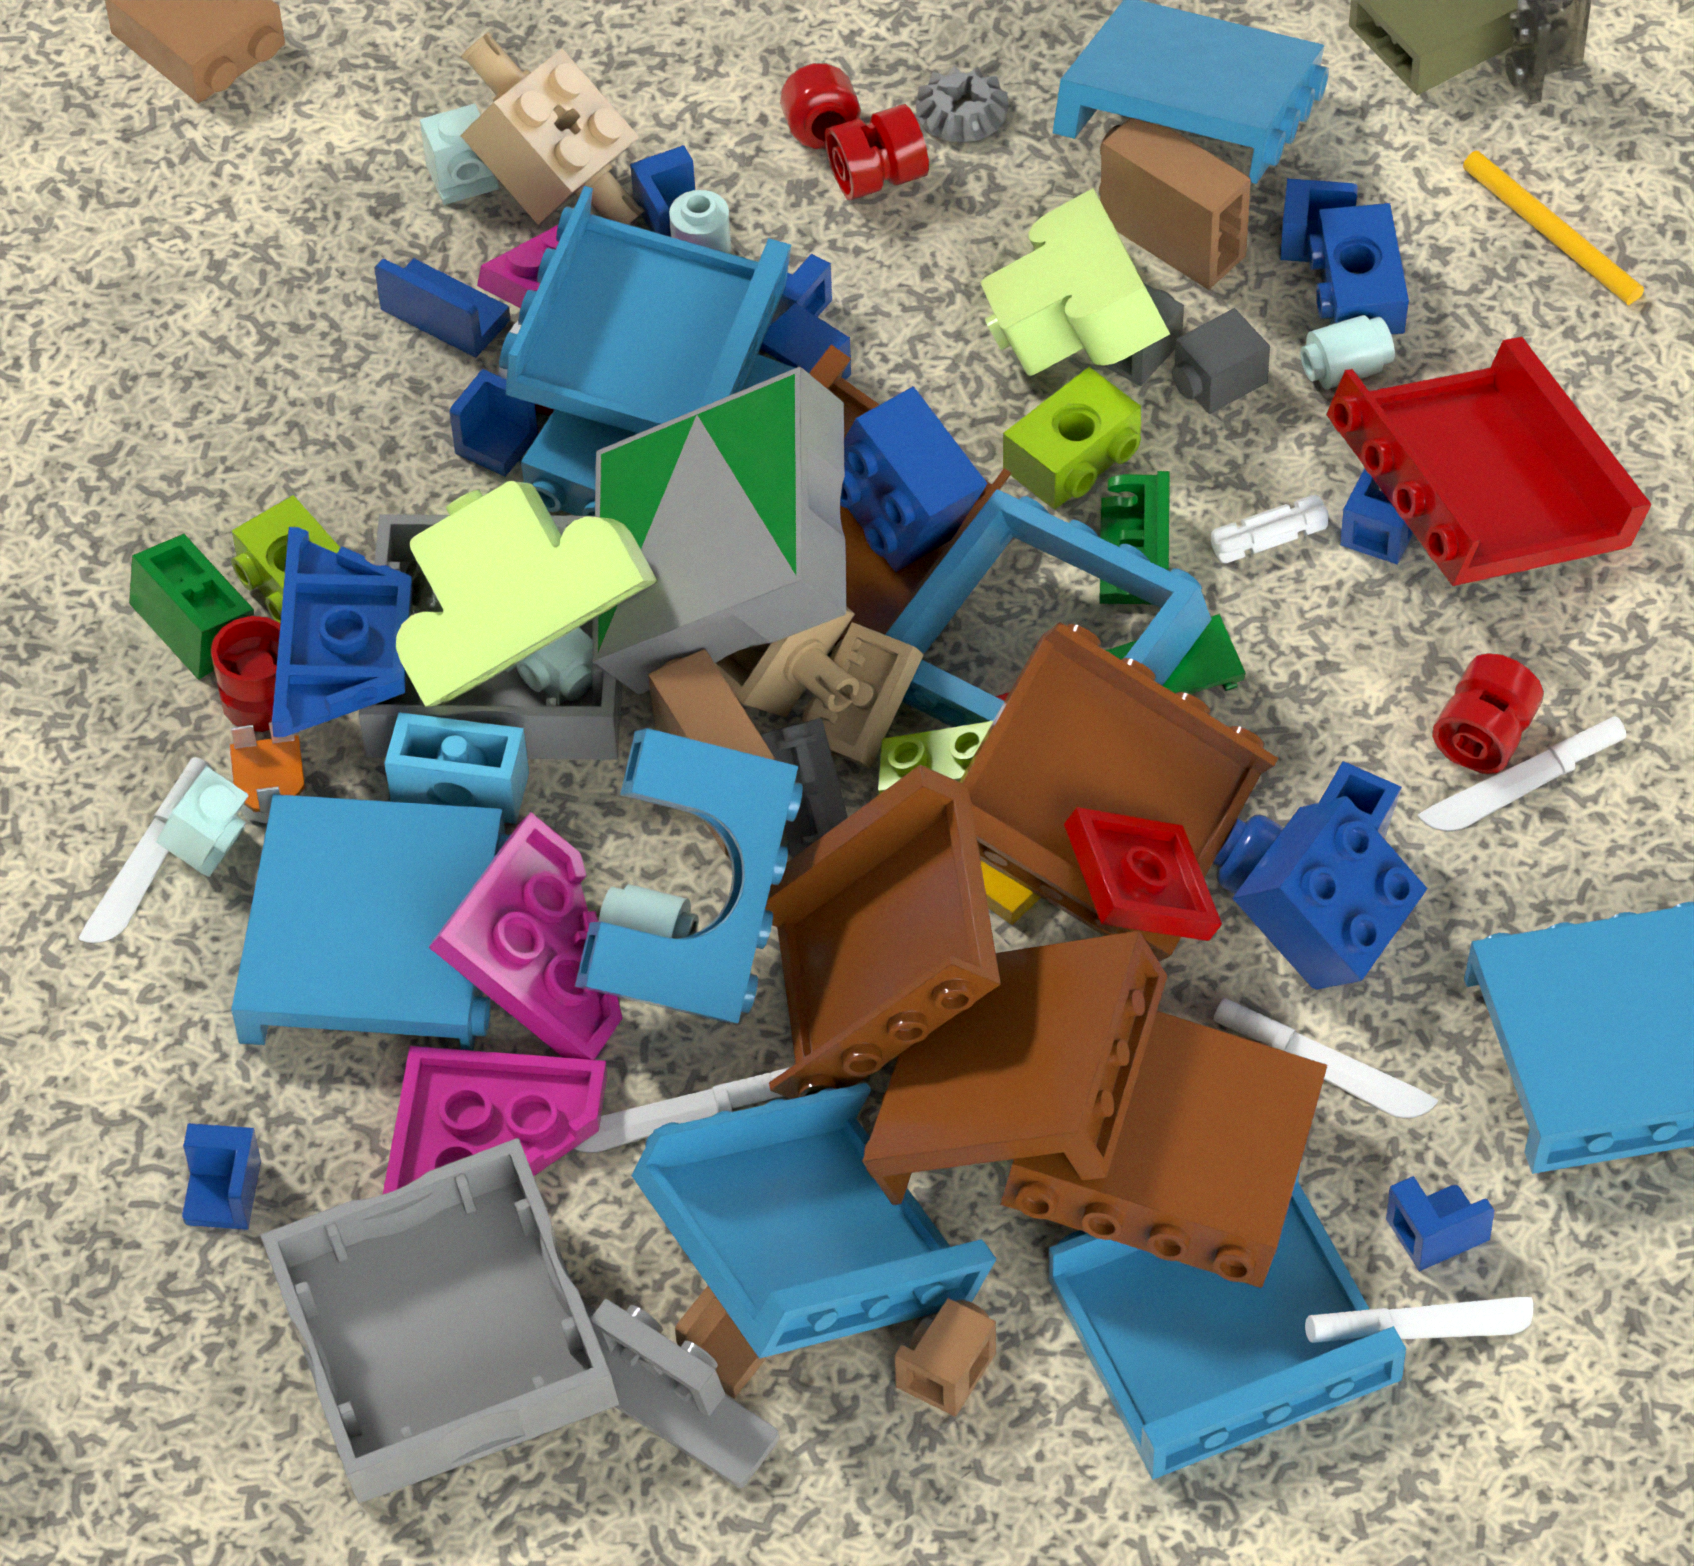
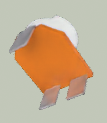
(265, 769)

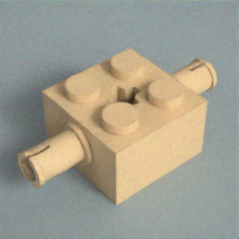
(549, 134)
(778, 672)

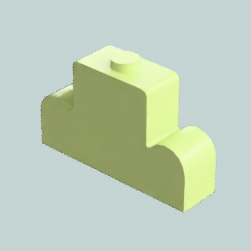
(1072, 292)
(509, 586)

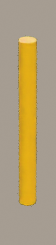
(1553, 227)

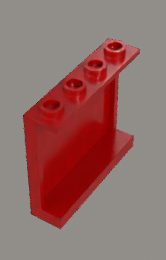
(1492, 467)

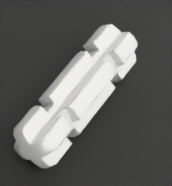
(1269, 529)

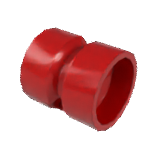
(875, 152)
(246, 669)
(1488, 713)

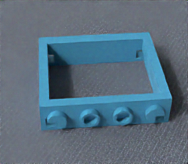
(1159, 648)

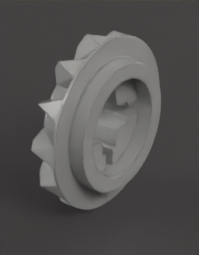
(971, 121)

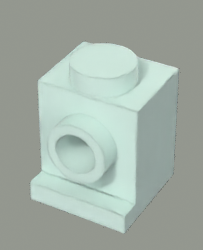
(450, 160)
(560, 667)
(205, 822)

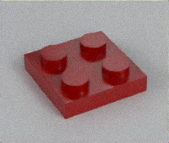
(1142, 874)

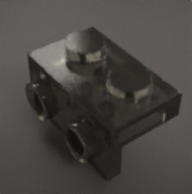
(1546, 40)

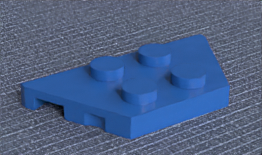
(336, 635)

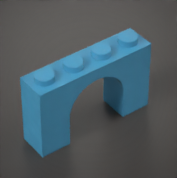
(748, 806)

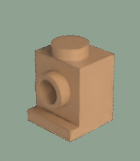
(947, 1356)

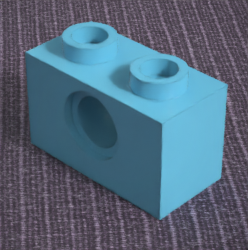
(457, 764)

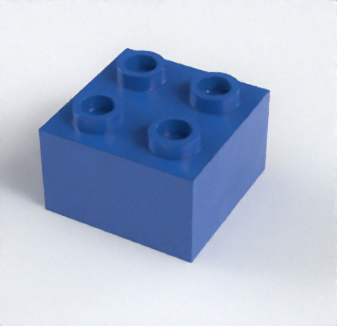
(906, 479)
(1330, 893)

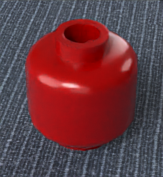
(817, 99)

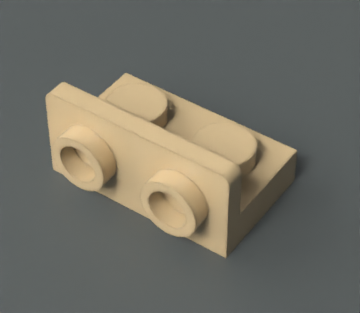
(884, 674)

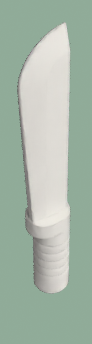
(1500, 790)
(138, 872)
(1342, 1071)
(639, 1122)
(1462, 1319)

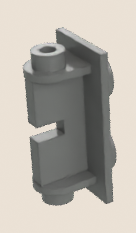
(821, 799)

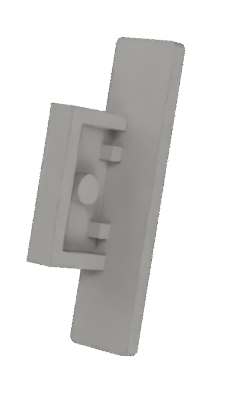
(679, 1394)

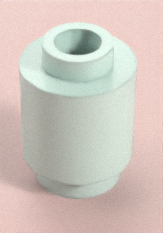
(701, 219)
(1350, 344)
(649, 912)

